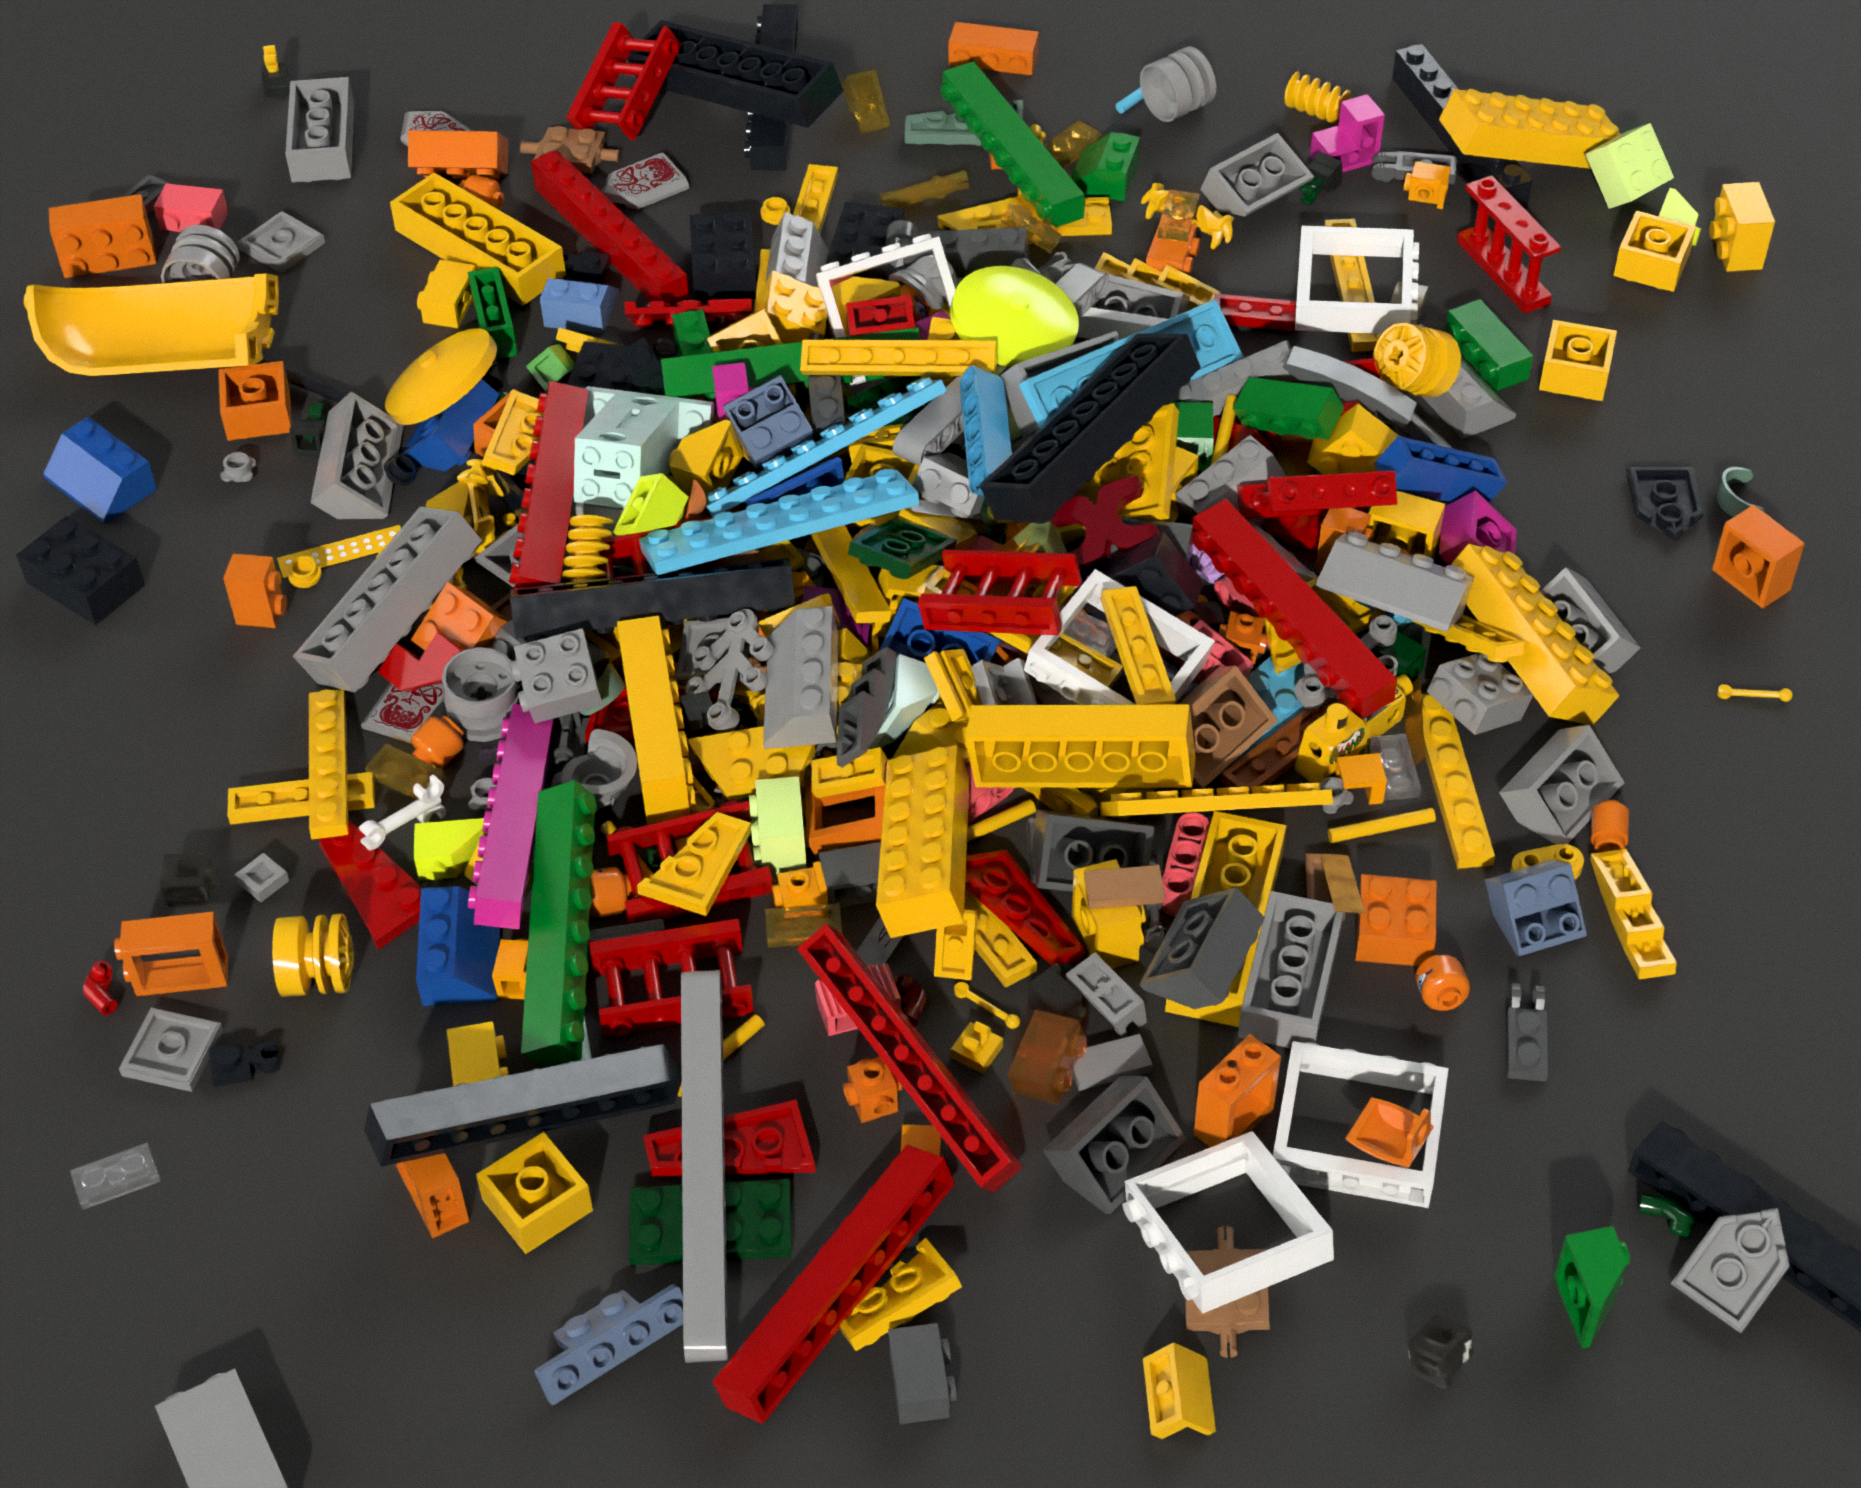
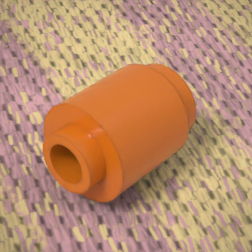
(1609, 826)

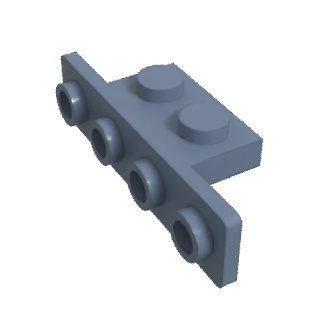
(606, 1338)

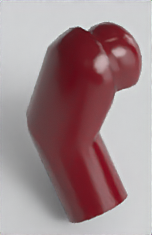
(912, 997)

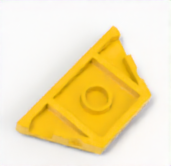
(992, 211)
(1352, 613)
(740, 758)

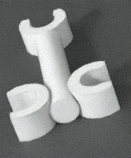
(422, 809)

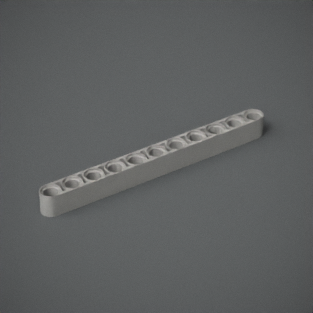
(942, 418)
(703, 1169)

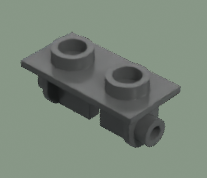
(566, 741)

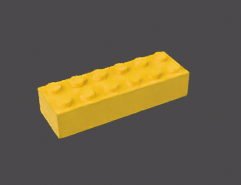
(1525, 128)
(475, 233)
(1553, 661)
(656, 720)
(1081, 746)
(923, 842)
(1244, 856)

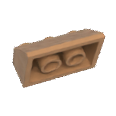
(1225, 721)

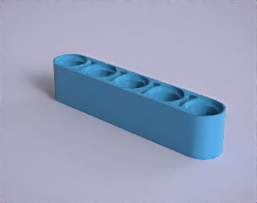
(984, 424)

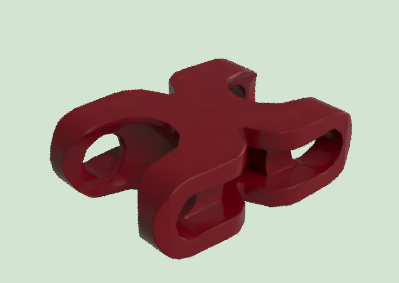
(1105, 521)

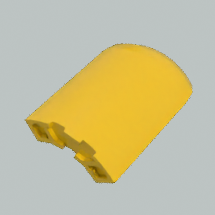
(154, 325)

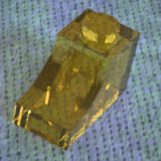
(866, 101)

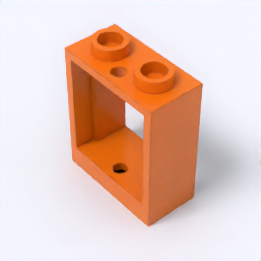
(842, 835)
(173, 935)
(1237, 1097)
(435, 1192)

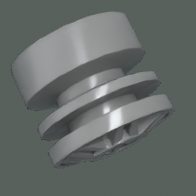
(1177, 84)
(200, 255)
(479, 692)

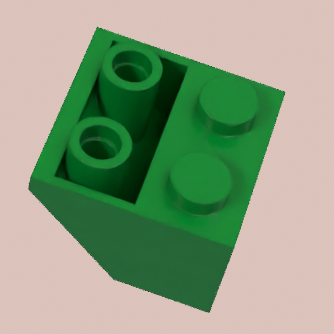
(1196, 430)

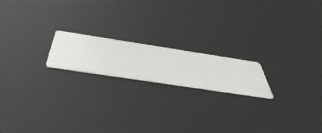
(939, 509)

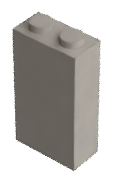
(219, 1436)

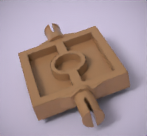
(579, 147)
(1234, 1317)

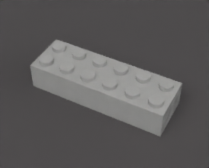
(388, 599)

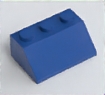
(448, 435)
(99, 471)
(824, 473)
(910, 638)
(452, 952)

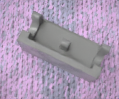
(1108, 993)

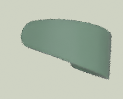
(1726, 498)
(610, 687)

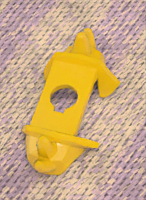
(1209, 223)
(482, 485)

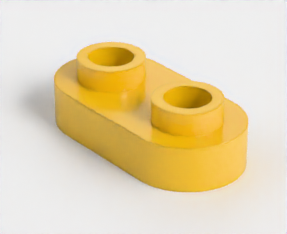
(1561, 852)

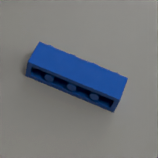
(1440, 470)

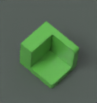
(551, 365)

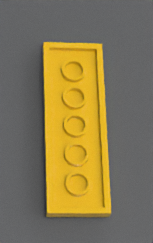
(1226, 799)

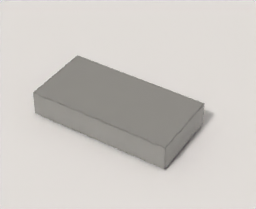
(1110, 1060)

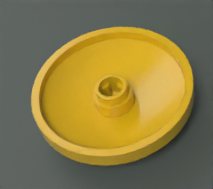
(441, 376)

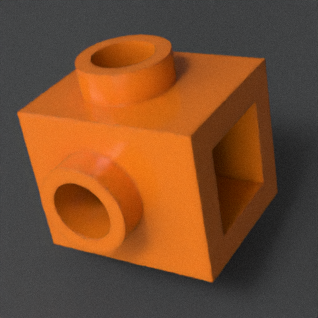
(1245, 634)
(872, 1089)

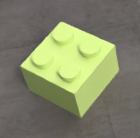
(1629, 165)
(779, 825)

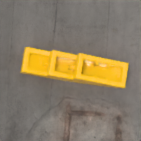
(1169, 278)
(1632, 914)

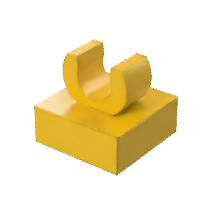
(977, 1047)

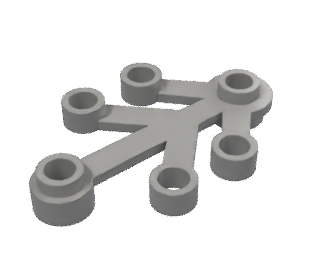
(739, 629)
(1375, 637)

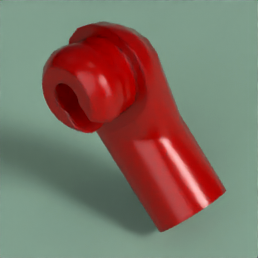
(97, 988)

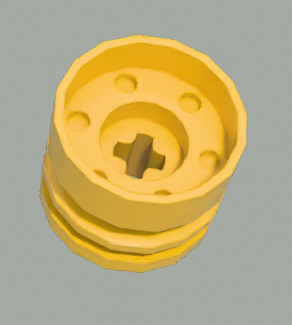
(1418, 359)
(305, 955)

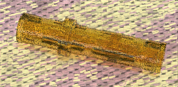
(926, 190)

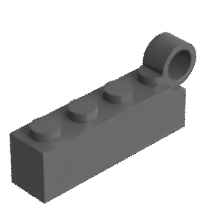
(966, 249)

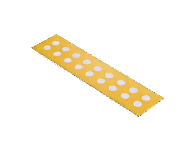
(344, 550)

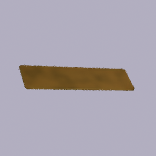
(1414, 722)
(1342, 883)

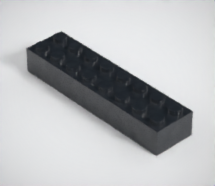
(747, 75)
(1090, 428)

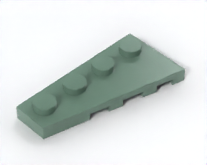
(943, 128)

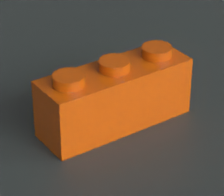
(994, 48)

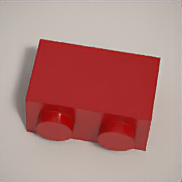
(879, 315)

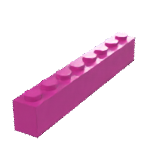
(512, 822)

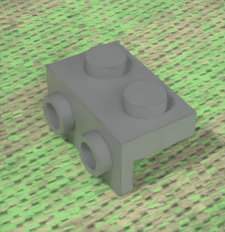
(1003, 684)

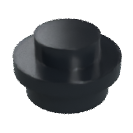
(400, 469)

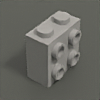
(946, 481)
(556, 676)
(1480, 693)

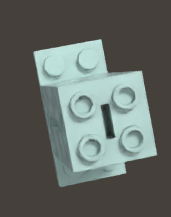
(630, 438)

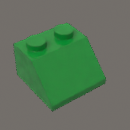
(1108, 166)
(1589, 1278)

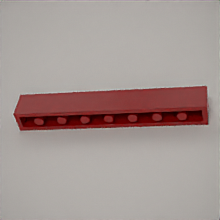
(609, 229)
(551, 487)
(1294, 610)
(910, 1058)
(833, 1284)

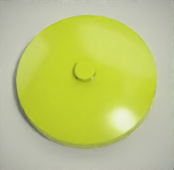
(1016, 310)

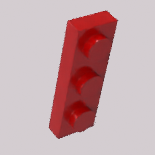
(1258, 312)

